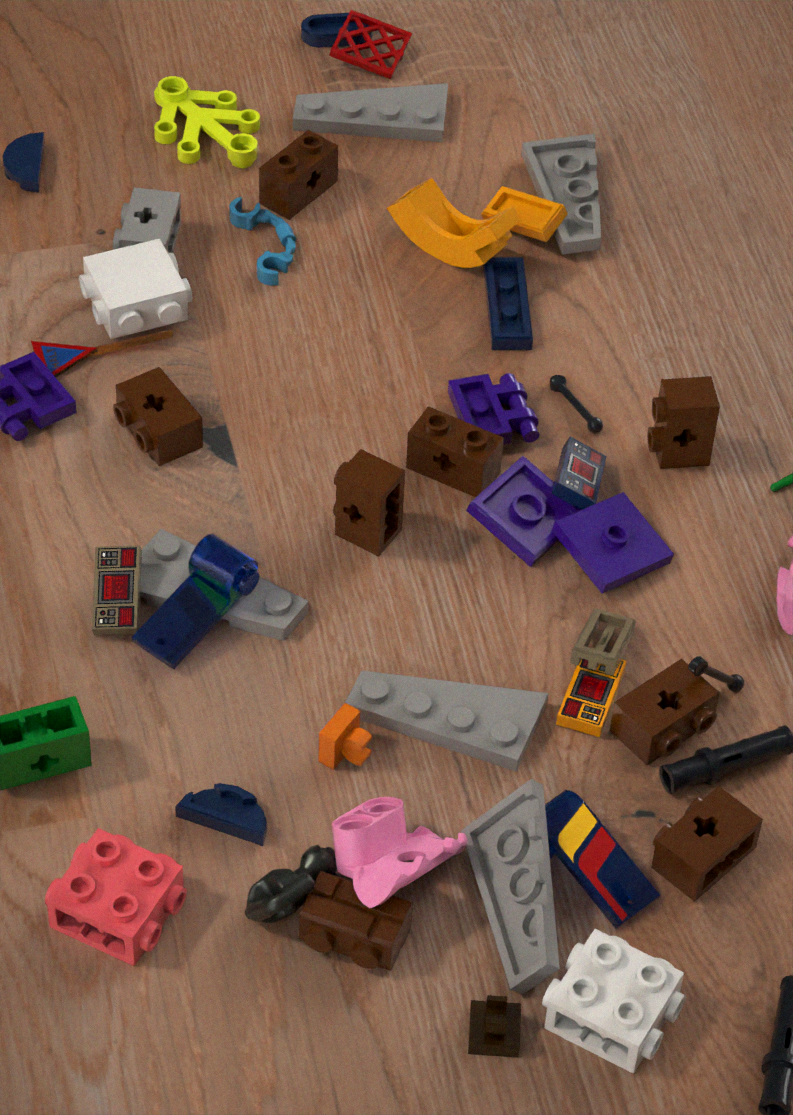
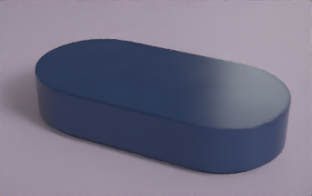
(323, 30)

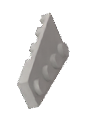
(381, 112)
(566, 174)
(264, 611)
(458, 716)
(515, 882)

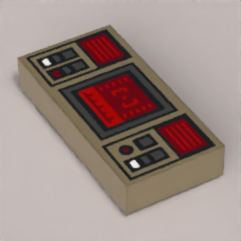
(117, 590)

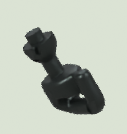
(286, 890)

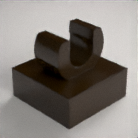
(494, 1027)

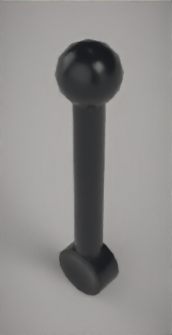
(558, 384)
(699, 666)

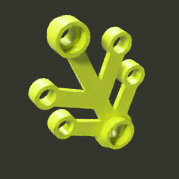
(175, 95)

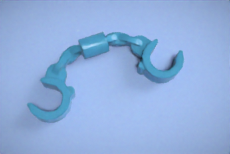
(283, 230)

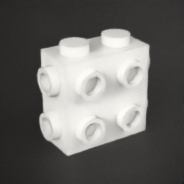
(135, 288)
(614, 1000)

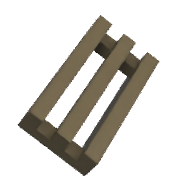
(598, 655)

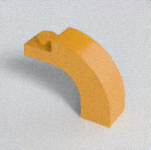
(447, 233)

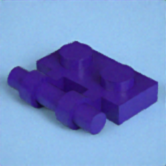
(37, 394)
(480, 404)

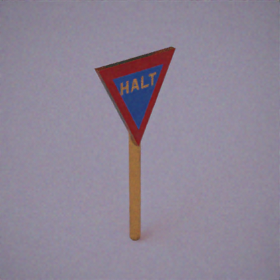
(62, 357)

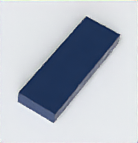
(507, 304)

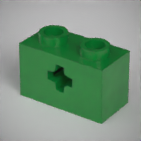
(43, 742)

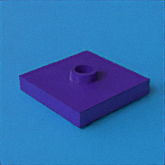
(521, 510)
(612, 542)

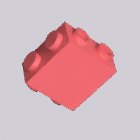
(116, 896)

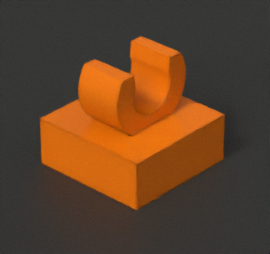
(344, 738)

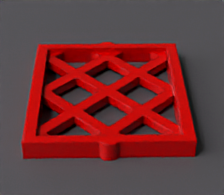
(366, 63)

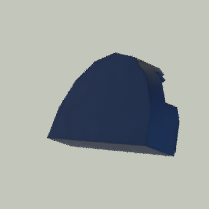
(24, 161)
(227, 811)

